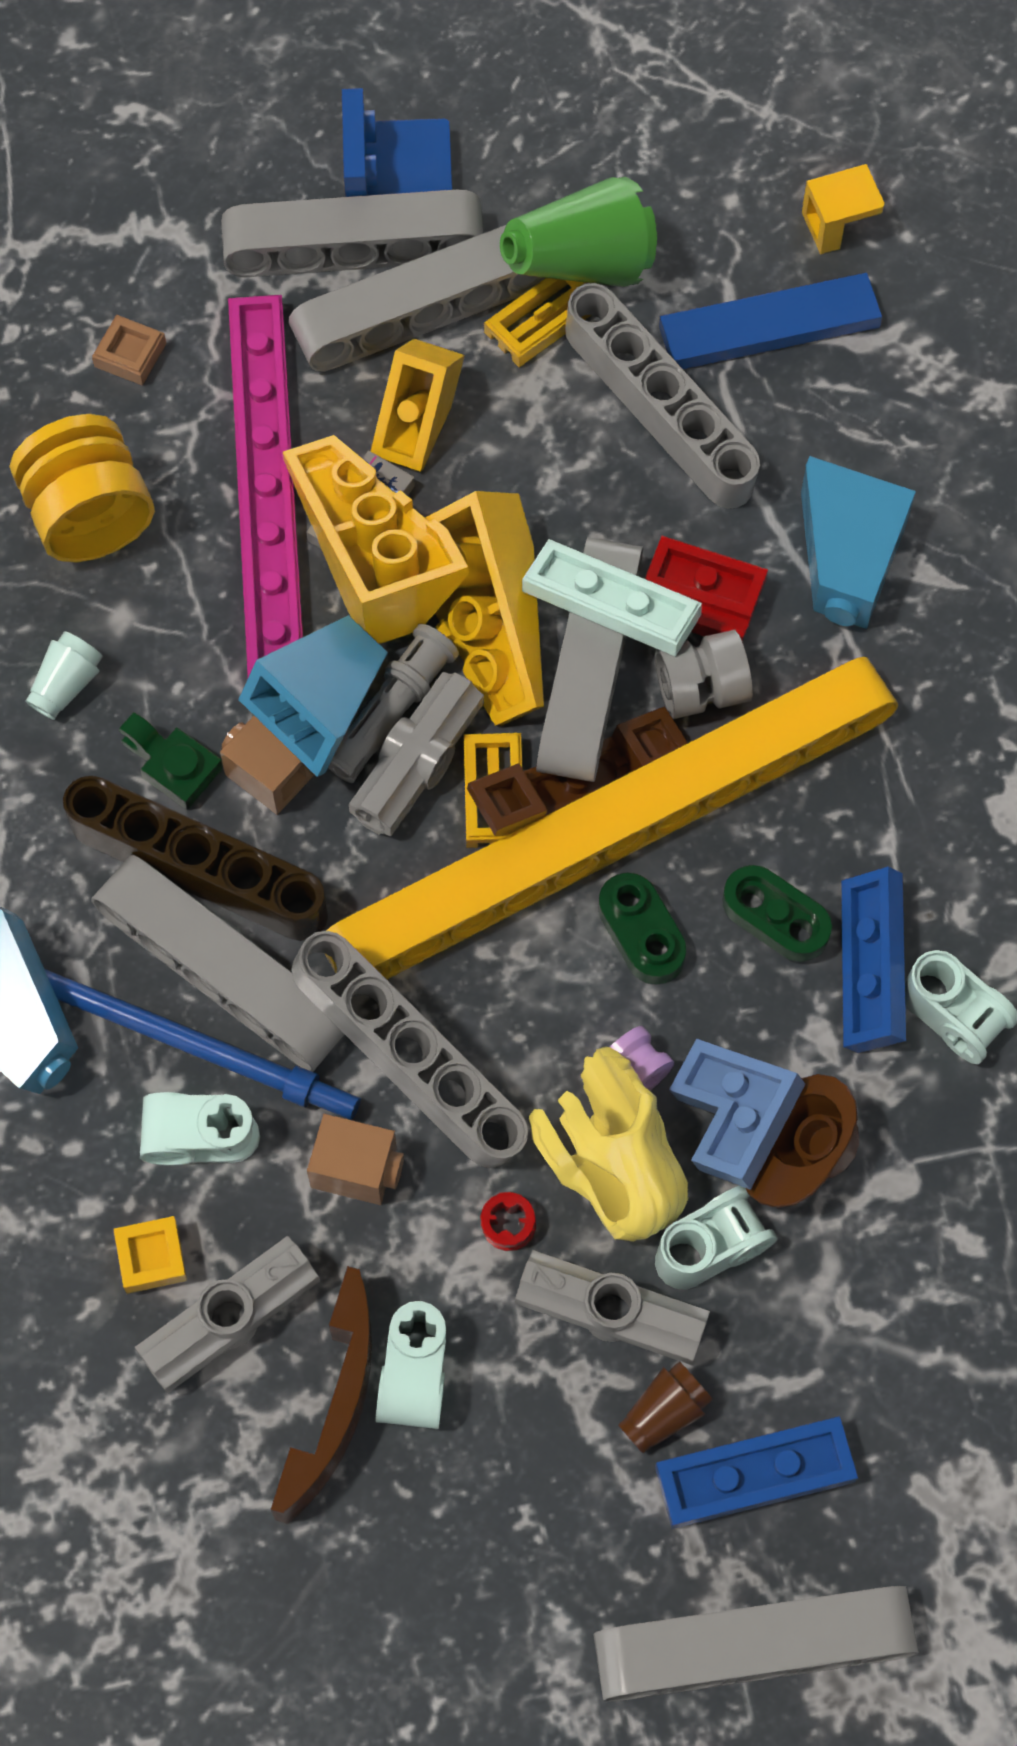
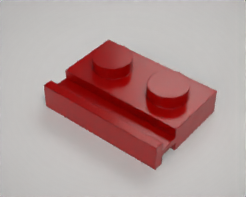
(721, 583)

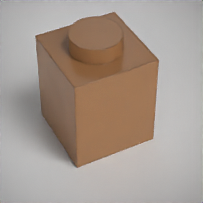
(263, 765)
(354, 1160)

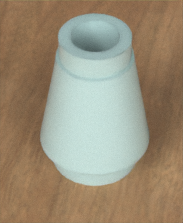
(63, 674)

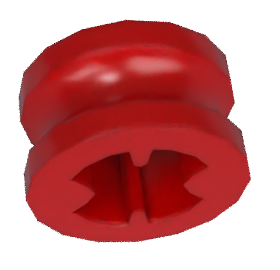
(511, 1203)

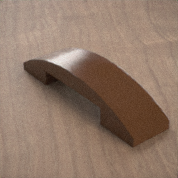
(520, 797)
(307, 1472)

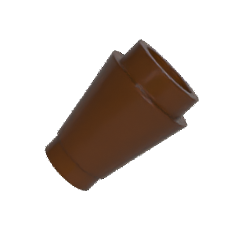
(665, 1407)

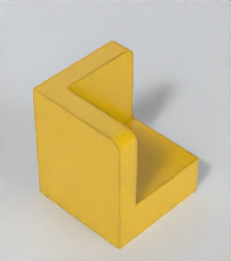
(839, 200)

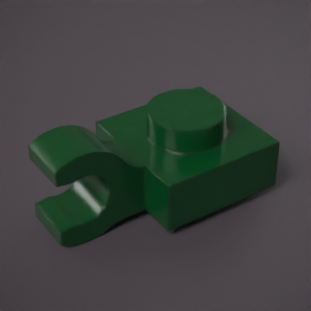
(173, 765)

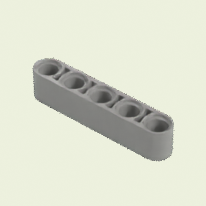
(346, 231)
(406, 302)
(664, 419)
(585, 681)
(217, 961)
(416, 1080)
(755, 1643)

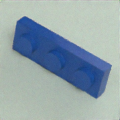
(873, 960)
(756, 1472)

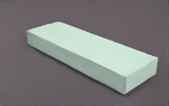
(612, 597)

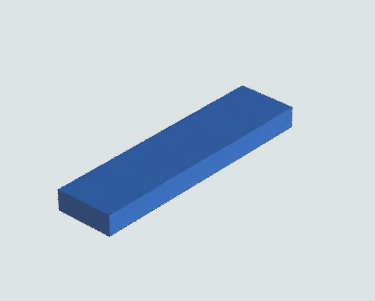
(770, 321)

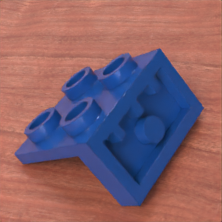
(392, 153)

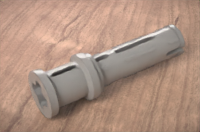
(404, 684)

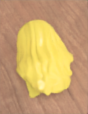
(620, 1151)

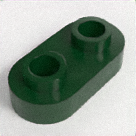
(780, 911)
(640, 925)

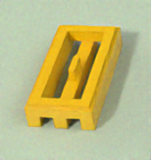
(513, 341)
(490, 741)

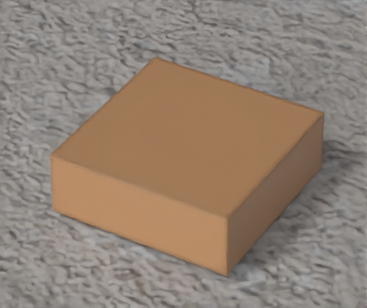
(129, 350)

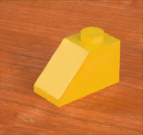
(416, 402)

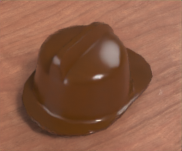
(812, 1146)

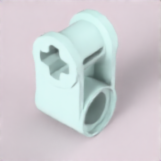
(961, 1008)
(187, 1128)
(722, 1233)
(412, 1376)

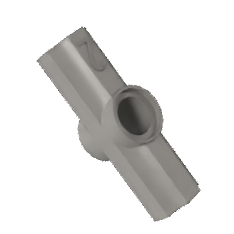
(416, 753)
(571, 1295)
(195, 1341)

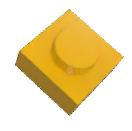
(150, 1254)

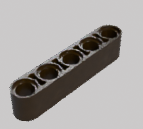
(180, 836)

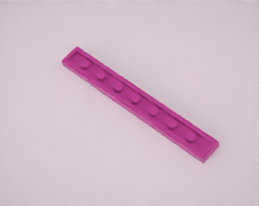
(264, 482)

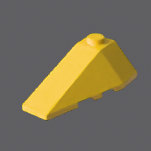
(380, 550)
(488, 612)

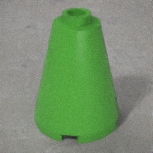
(585, 236)

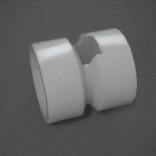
(704, 674)

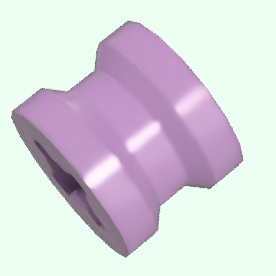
(645, 1060)

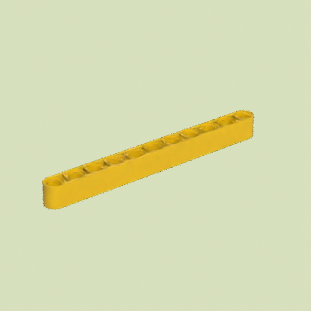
(618, 819)

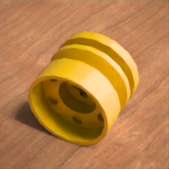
(81, 488)

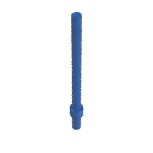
(297, 1085)

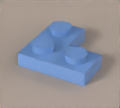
(748, 1104)

